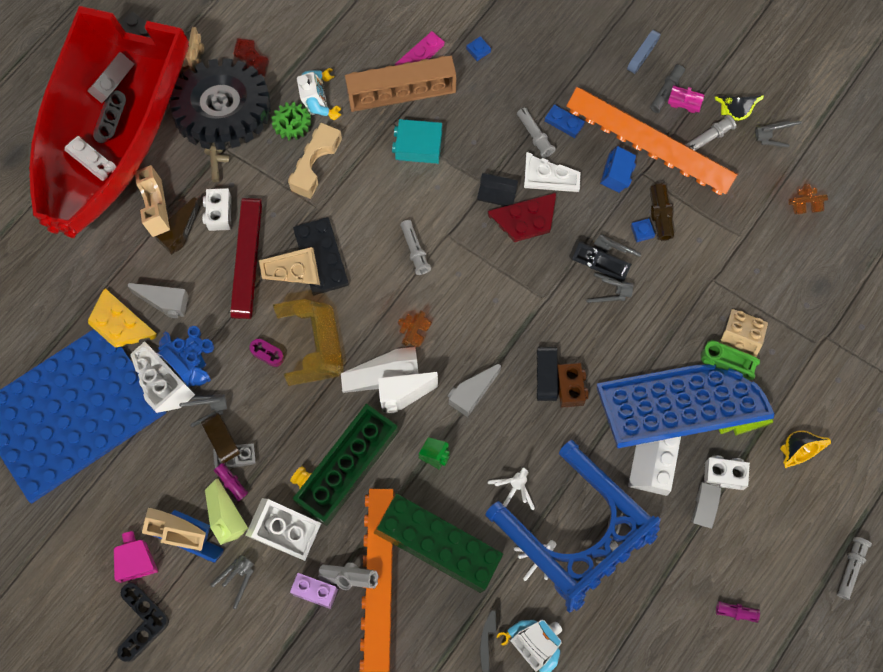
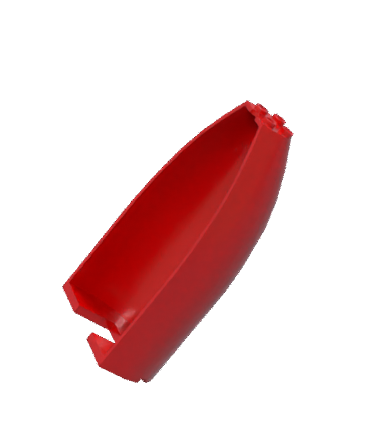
(61, 189)

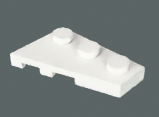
(548, 176)

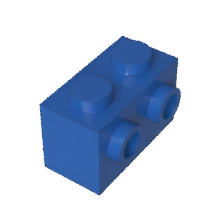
(618, 169)

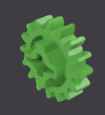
(293, 126)

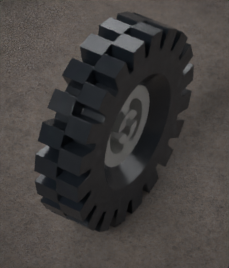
(215, 87)

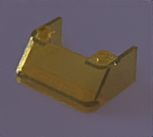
(327, 359)

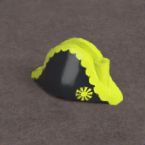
(738, 107)

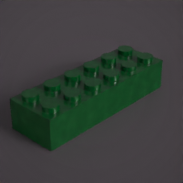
(346, 464)
(438, 543)

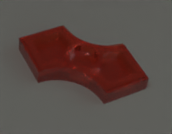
(246, 51)

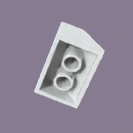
(655, 466)

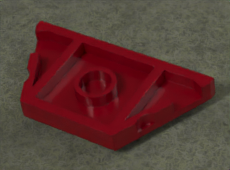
(526, 218)

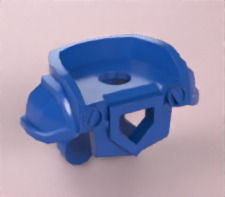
(186, 356)

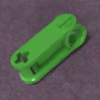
(730, 358)

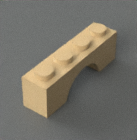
(324, 141)
(154, 214)

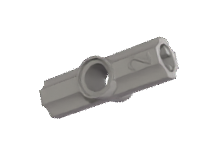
(348, 576)

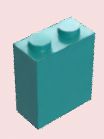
(417, 141)

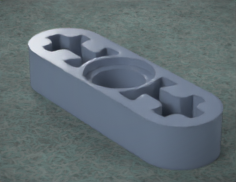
(643, 51)

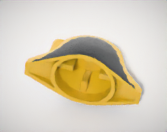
(802, 446)

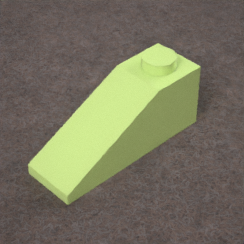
(223, 515)

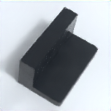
(497, 190)

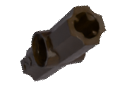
(661, 212)

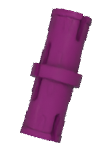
(230, 481)
(737, 612)

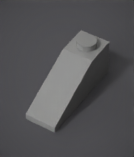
(110, 77)
(165, 299)
(469, 392)

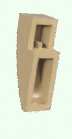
(173, 530)

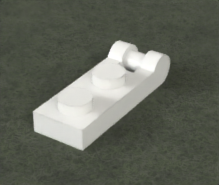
(90, 158)

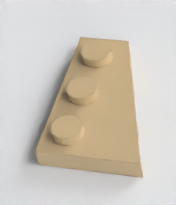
(291, 267)

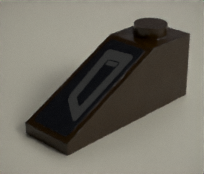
(180, 227)

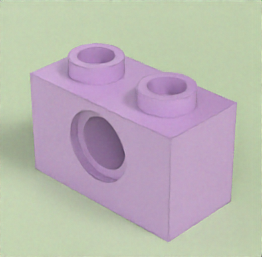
(314, 590)

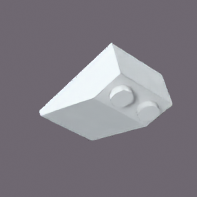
(403, 390)
(283, 529)

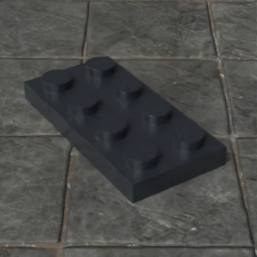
(330, 268)

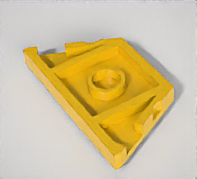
(117, 322)

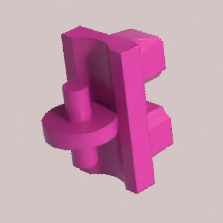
(686, 99)

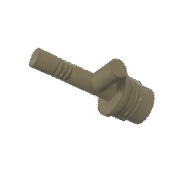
(214, 159)

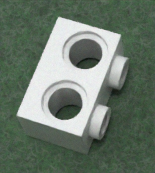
(220, 209)
(727, 479)

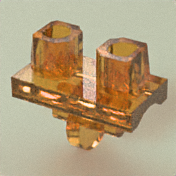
(817, 202)
(411, 336)

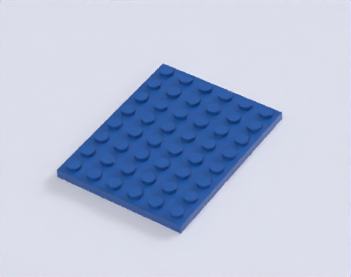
(70, 413)

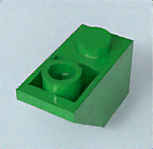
(435, 452)

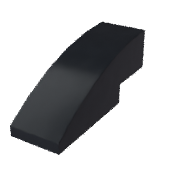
(600, 260)

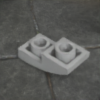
(246, 457)
(707, 505)

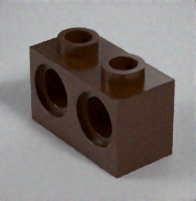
(567, 385)

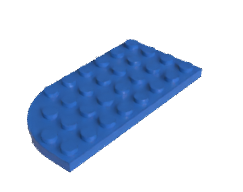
(680, 403)

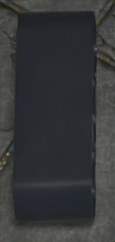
(546, 373)

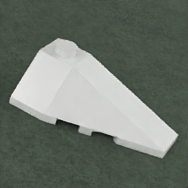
(394, 363)
(160, 385)

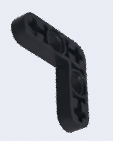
(147, 625)

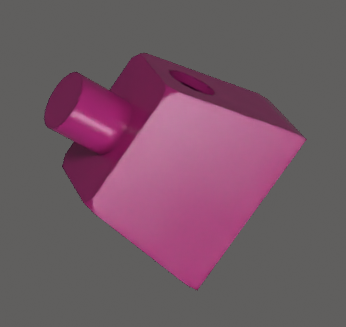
(132, 559)

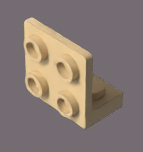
(194, 52)
(744, 333)

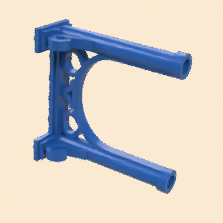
(642, 525)

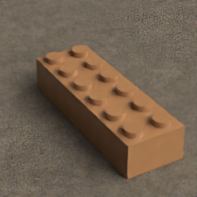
(401, 83)

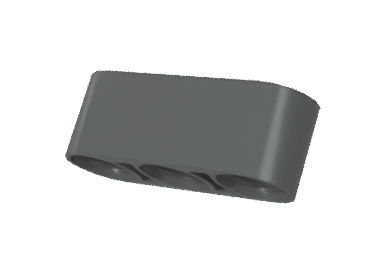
(115, 111)

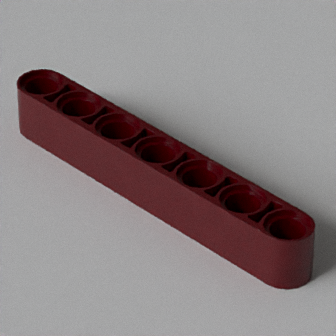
(246, 258)

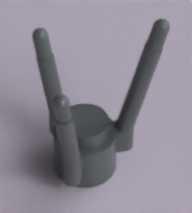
(763, 133)
(606, 244)
(623, 288)
(217, 403)
(240, 566)

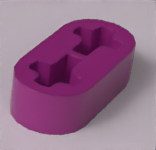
(263, 356)

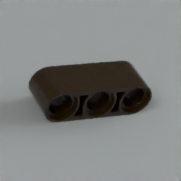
(220, 438)

